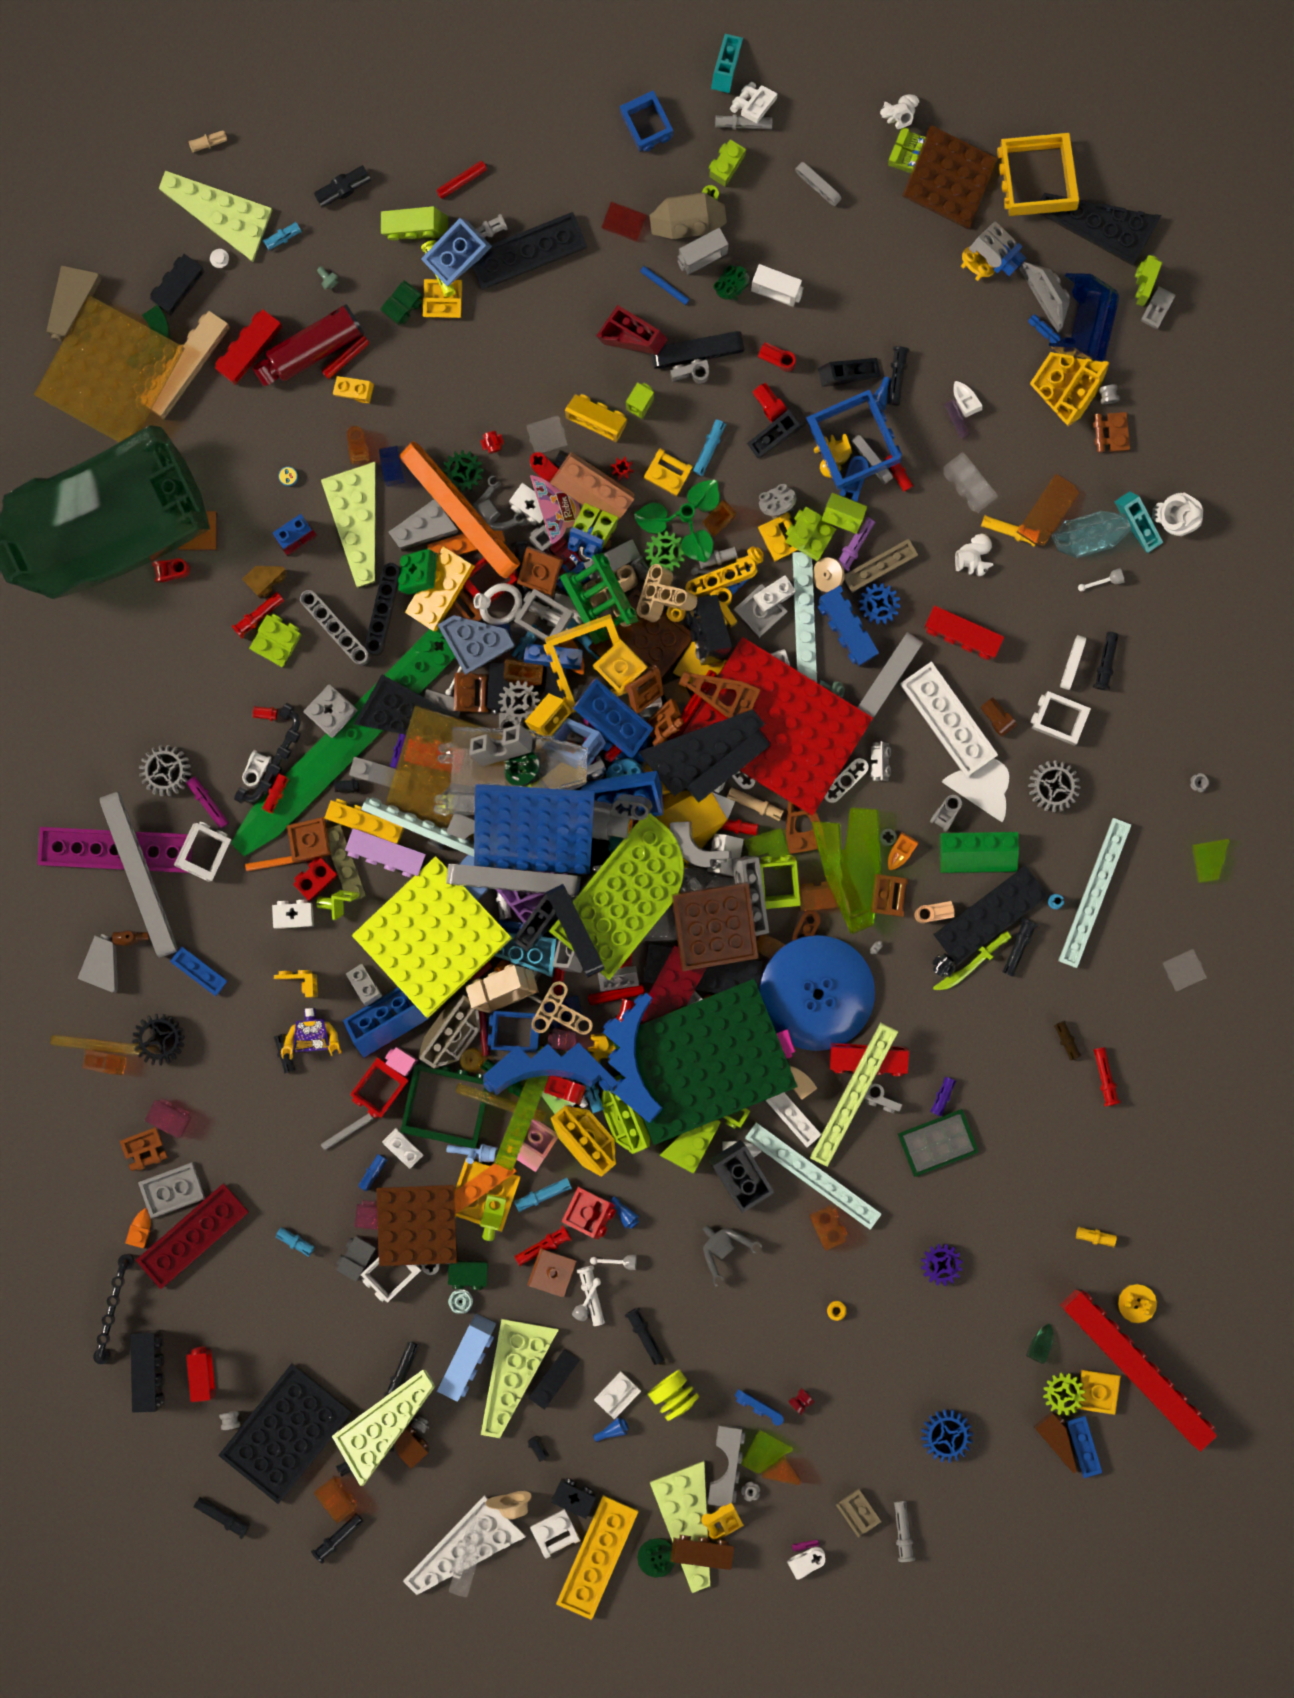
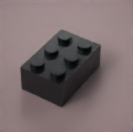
(709, 630)
(741, 1176)

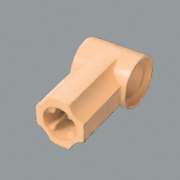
(936, 912)

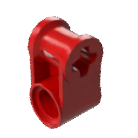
(546, 470)
(166, 570)

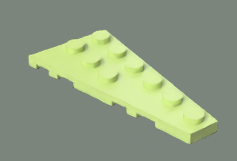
(515, 1362)

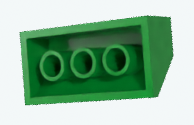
(979, 852)

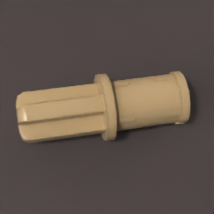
(207, 141)

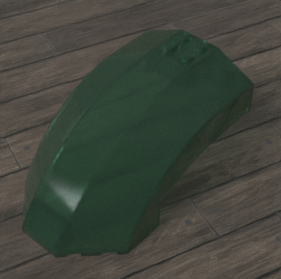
(100, 517)

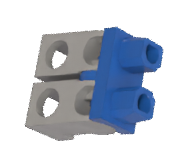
(999, 249)

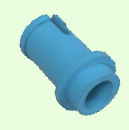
(1052, 904)

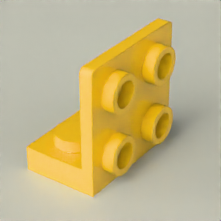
(309, 987)

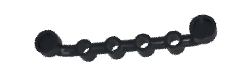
(282, 753)
(102, 1355)

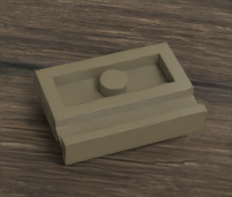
(858, 1512)

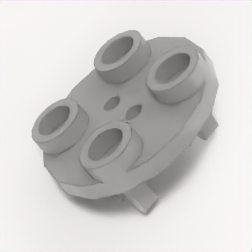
(777, 501)

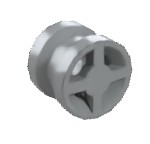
(1109, 394)
(229, 1420)

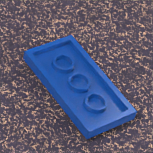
(613, 718)

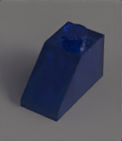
(391, 466)

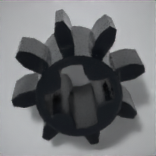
(943, 965)

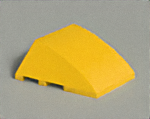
(1069, 384)
(705, 816)

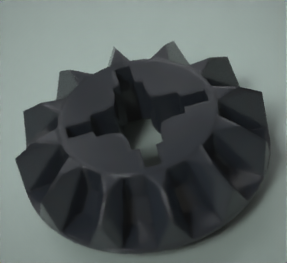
(604, 854)

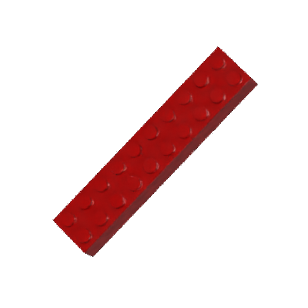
(1142, 1373)

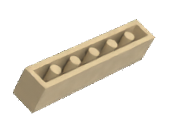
(197, 350)

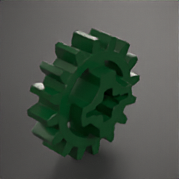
(469, 467)

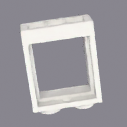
(777, 285)
(1078, 726)
(194, 869)
(381, 1294)

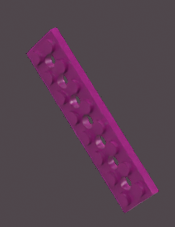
(105, 860)

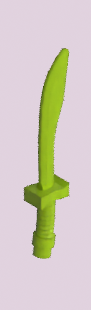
(985, 953)

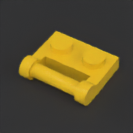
(664, 477)
(774, 537)
(728, 1519)

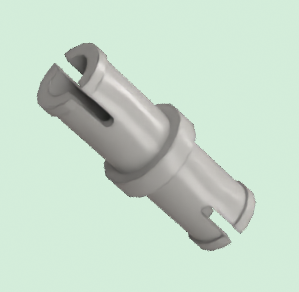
(719, 557)

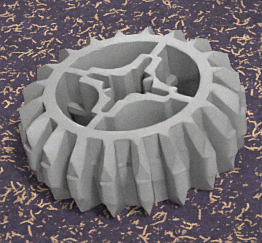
(172, 767)
(1046, 783)

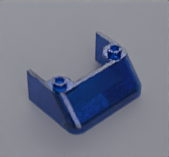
(1093, 319)

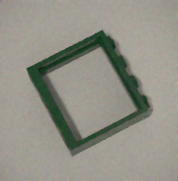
(443, 1071)

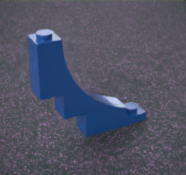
(575, 1064)

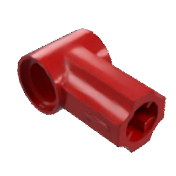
(775, 356)
(771, 405)

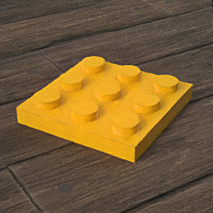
(505, 1189)

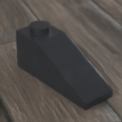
(848, 371)
(777, 432)
(536, 925)
(554, 1379)

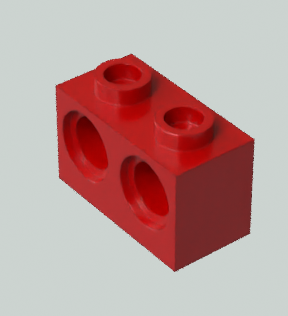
(318, 883)

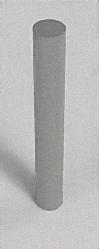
(347, 1131)

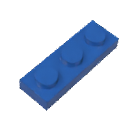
(568, 657)
(198, 971)
(1084, 1446)

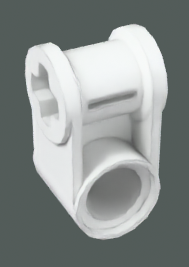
(256, 767)
(804, 1564)

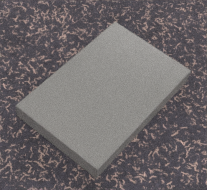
(172, 1190)

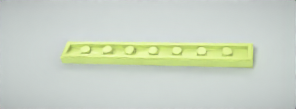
(854, 1094)

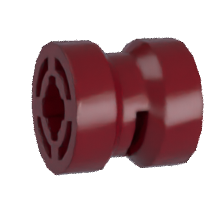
(805, 1398)

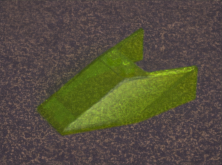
(854, 867)

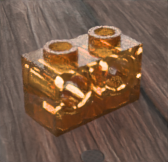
(824, 1229)

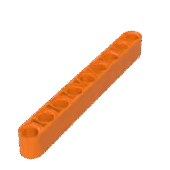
(459, 509)

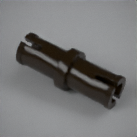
(1067, 1040)

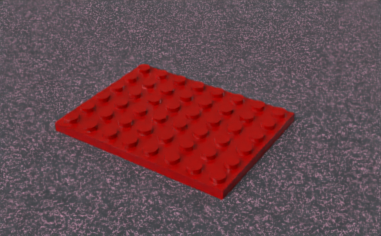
(804, 722)

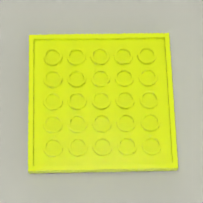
(431, 937)

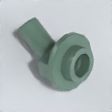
(330, 281)
(837, 687)

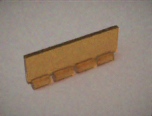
(1048, 511)

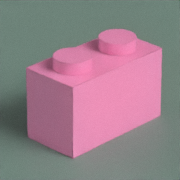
(401, 1061)

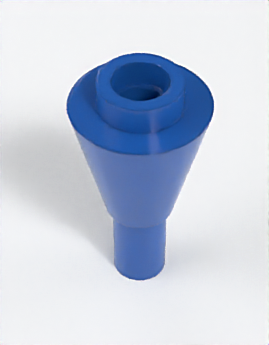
(882, 392)
(627, 1216)
(616, 1428)

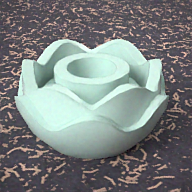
(462, 1307)

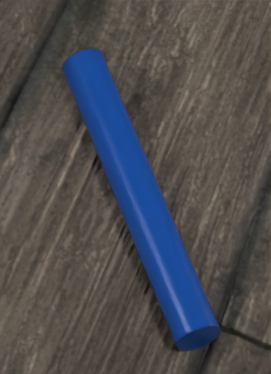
(664, 285)

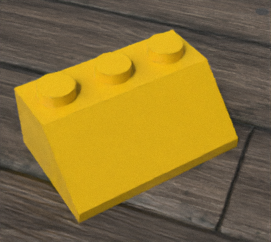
(596, 417)

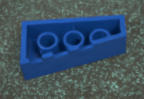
(847, 627)

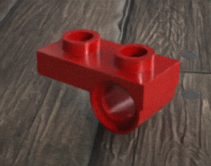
(565, 1089)

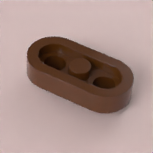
(804, 927)

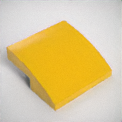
(439, 306)
(691, 664)

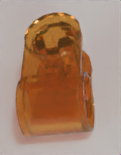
(358, 448)

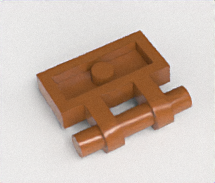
(1117, 432)
(663, 718)
(140, 1143)

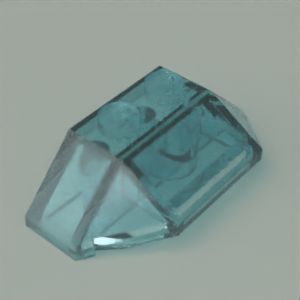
(1091, 533)

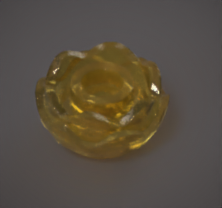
(477, 1060)

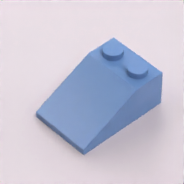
(456, 251)

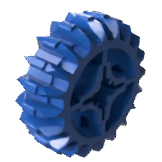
(955, 1432)

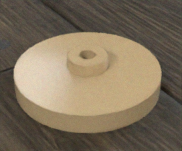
(828, 574)

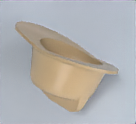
(511, 1505)

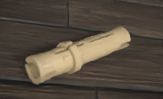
(756, 804)

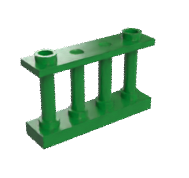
(582, 602)

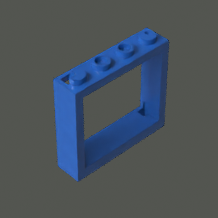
(880, 419)

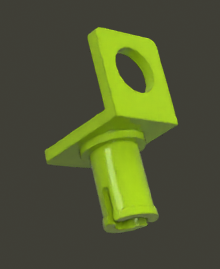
(335, 903)
(492, 1217)

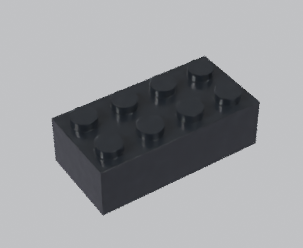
(146, 1371)

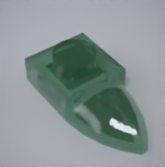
(1041, 1344)

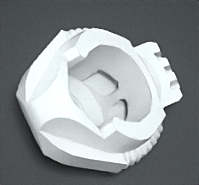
(1179, 514)

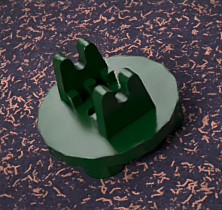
(732, 282)
(530, 768)
(652, 1549)

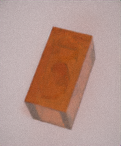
(816, 897)
(336, 1499)

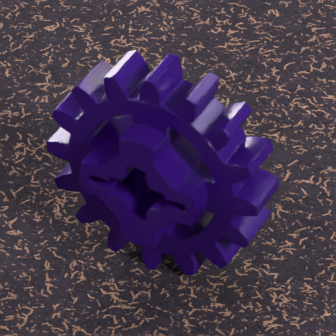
(947, 1256)

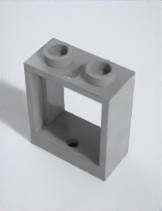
(702, 251)
(529, 599)

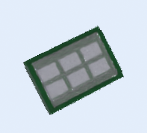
(938, 1142)

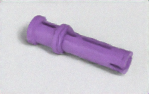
(850, 551)

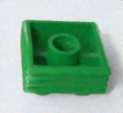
(417, 571)

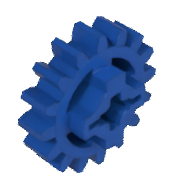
(871, 599)

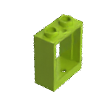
(781, 900)

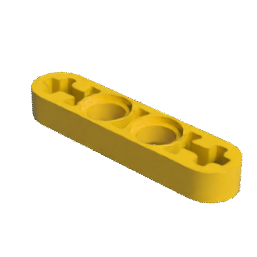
(720, 574)

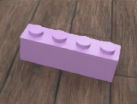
(384, 852)

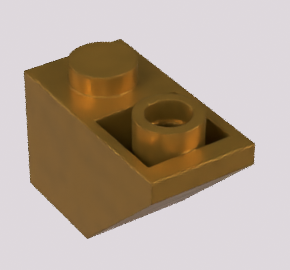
(262, 578)

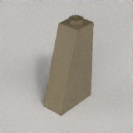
(70, 294)

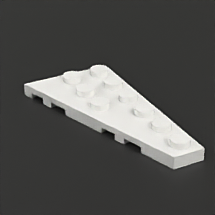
(438, 1563)

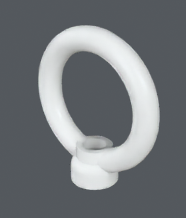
(483, 601)

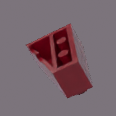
(631, 333)

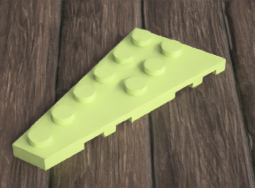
(227, 215)
(354, 512)
(375, 1431)
(682, 1505)

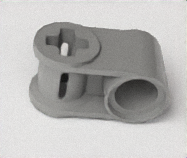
(946, 813)

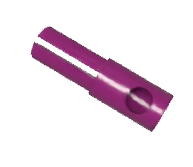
(805, 1545)

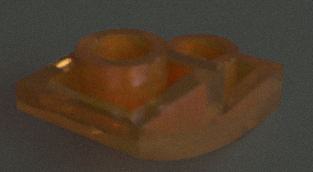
(768, 946)

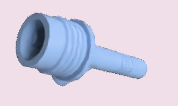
(485, 1153)

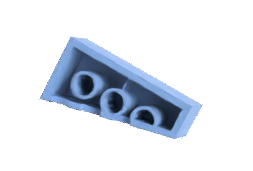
(466, 1357)

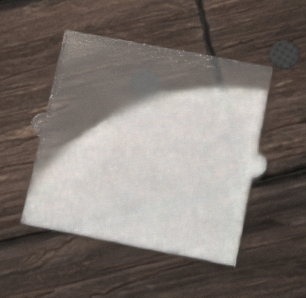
(546, 435)
(1184, 970)

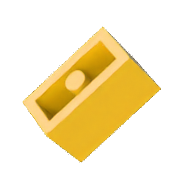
(548, 715)

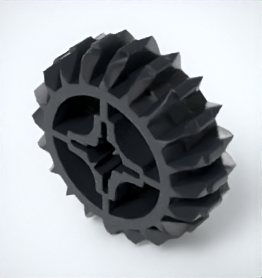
(155, 1031)

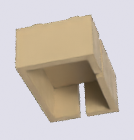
(501, 988)

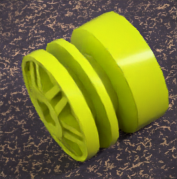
(673, 1395)

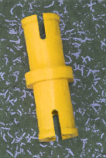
(1096, 1237)

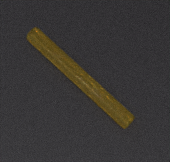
(91, 1044)
(493, 1100)

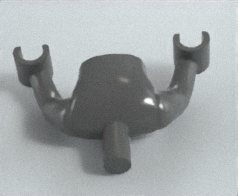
(490, 513)
(720, 1245)

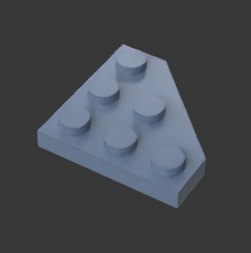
(474, 641)

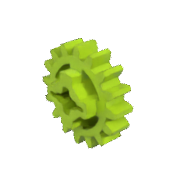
(1062, 1402)

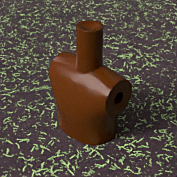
(128, 937)

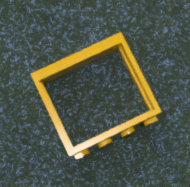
(1039, 143)
(572, 633)

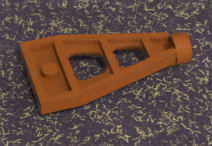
(744, 700)
(801, 841)

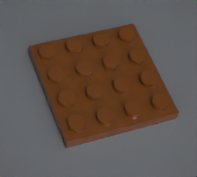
(949, 177)
(653, 642)
(715, 926)
(416, 1225)

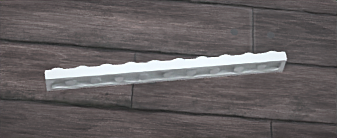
(786, 1109)

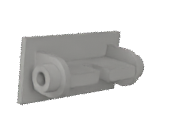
(881, 753)

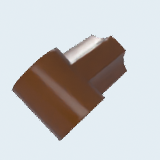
(1001, 720)

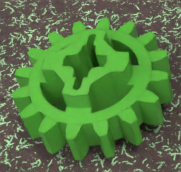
(657, 542)

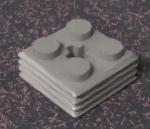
(341, 714)

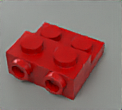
(589, 1213)

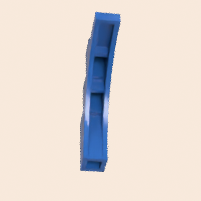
(624, 1060)

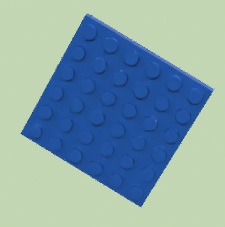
(533, 828)

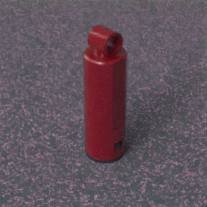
(308, 346)

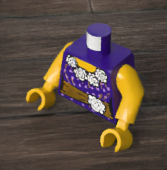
(311, 1035)

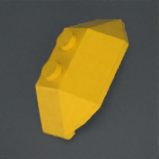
(585, 1138)

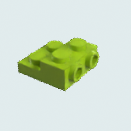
(1146, 276)
(809, 533)
(275, 640)

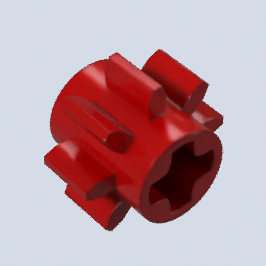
(492, 442)
(625, 472)

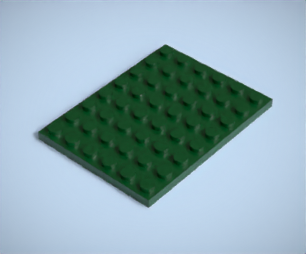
(711, 1060)

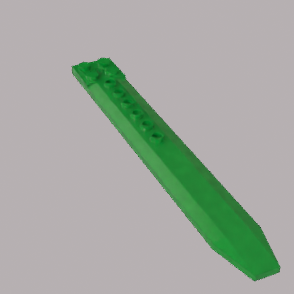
(333, 755)

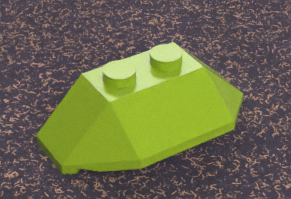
(625, 1123)

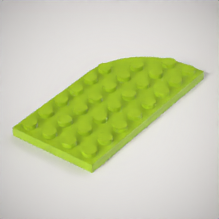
(629, 893)

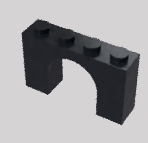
(497, 683)

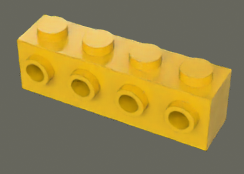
(362, 821)

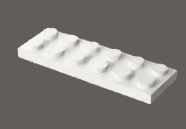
(948, 719)

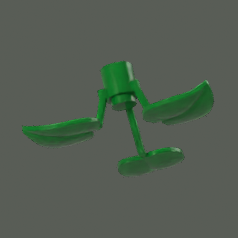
(697, 545)

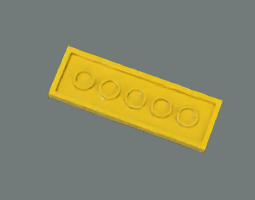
(597, 1557)

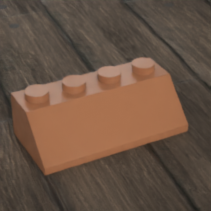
(592, 486)

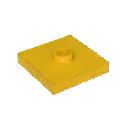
(620, 666)
(1101, 1391)

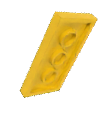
(433, 604)

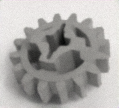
(512, 695)

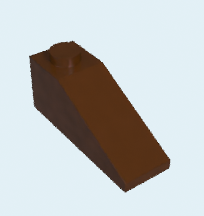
(1056, 1436)

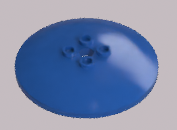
(812, 965)

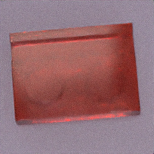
(623, 221)

